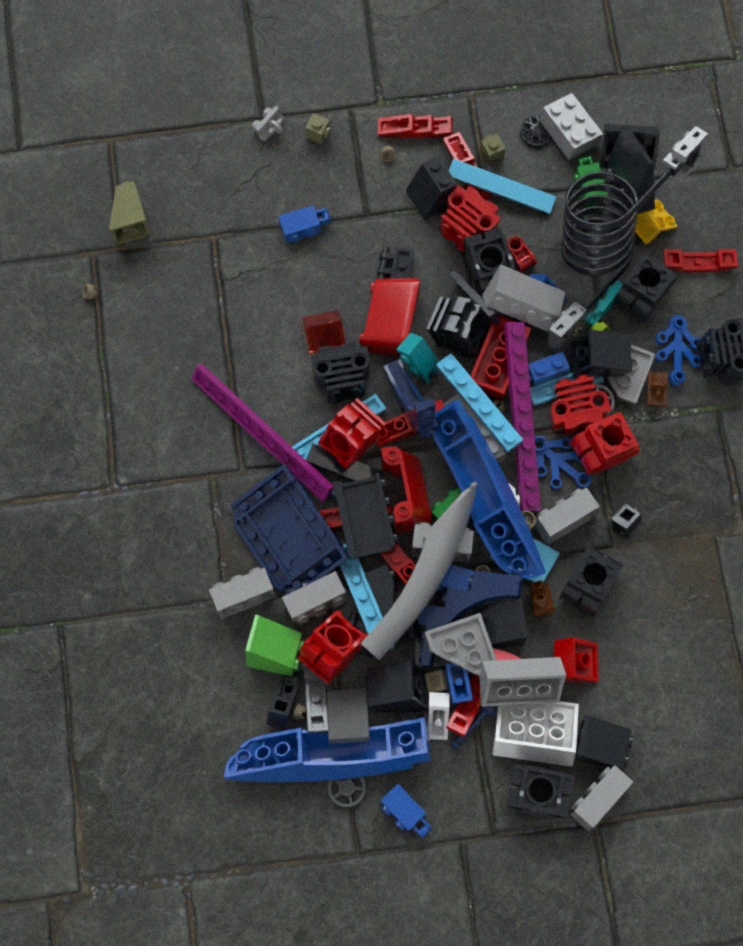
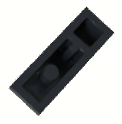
(382, 586)
(284, 700)

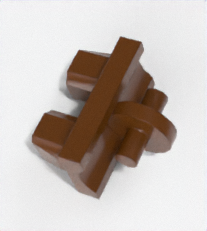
(657, 389)
(541, 598)

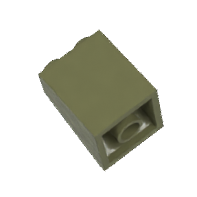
(127, 215)

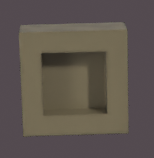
(436, 681)

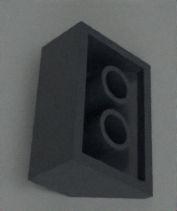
(647, 137)

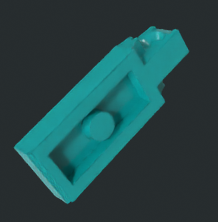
(603, 305)

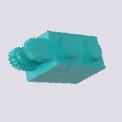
(418, 357)

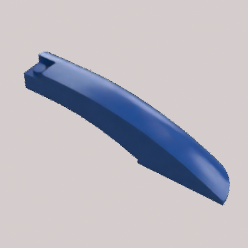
(495, 506)
(309, 757)

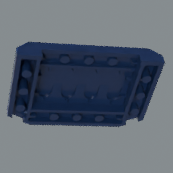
(287, 532)

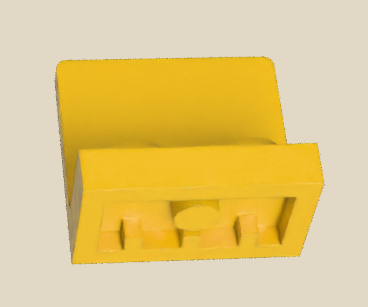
(653, 222)

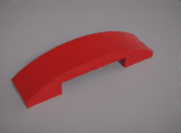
(700, 261)
(467, 710)

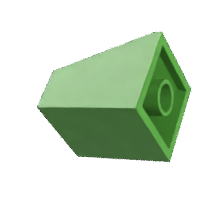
(273, 647)

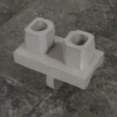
(270, 124)

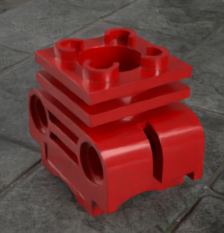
(467, 216)
(577, 403)
(351, 433)
(599, 454)
(331, 647)

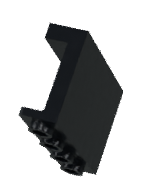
(366, 517)

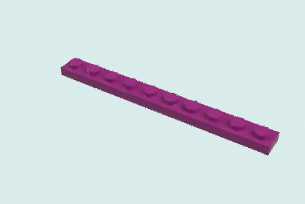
(522, 416)
(262, 432)

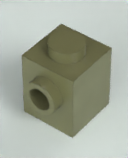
(318, 129)
(492, 149)

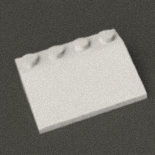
(537, 732)

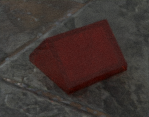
(323, 330)

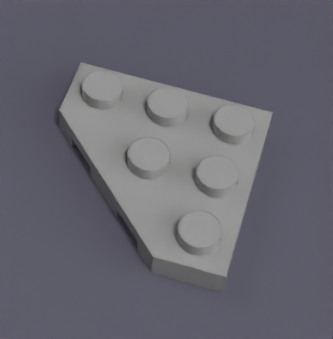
(630, 385)
(462, 643)

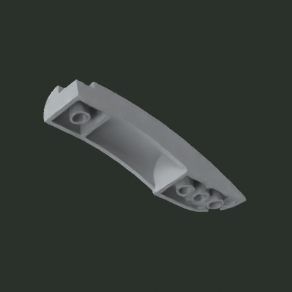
(435, 560)

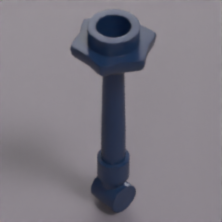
(487, 710)

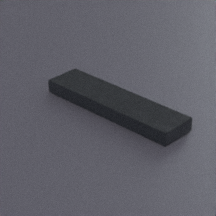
(474, 296)
(325, 460)

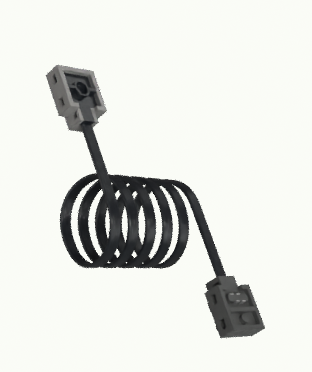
(677, 164)

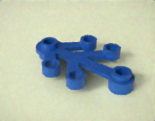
(679, 347)
(558, 460)

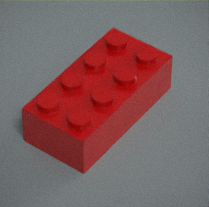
(491, 366)

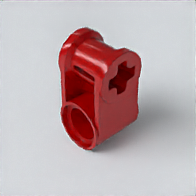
(523, 256)

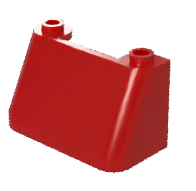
(390, 314)
(417, 507)

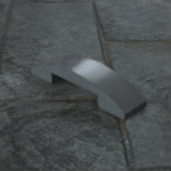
(316, 702)

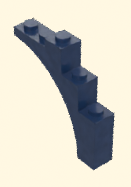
(417, 409)
(457, 602)

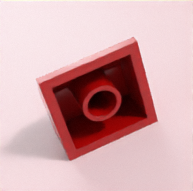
(578, 659)

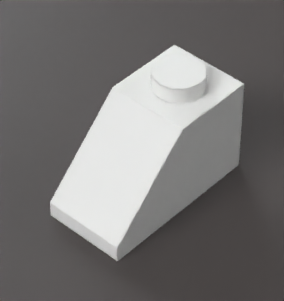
(438, 715)

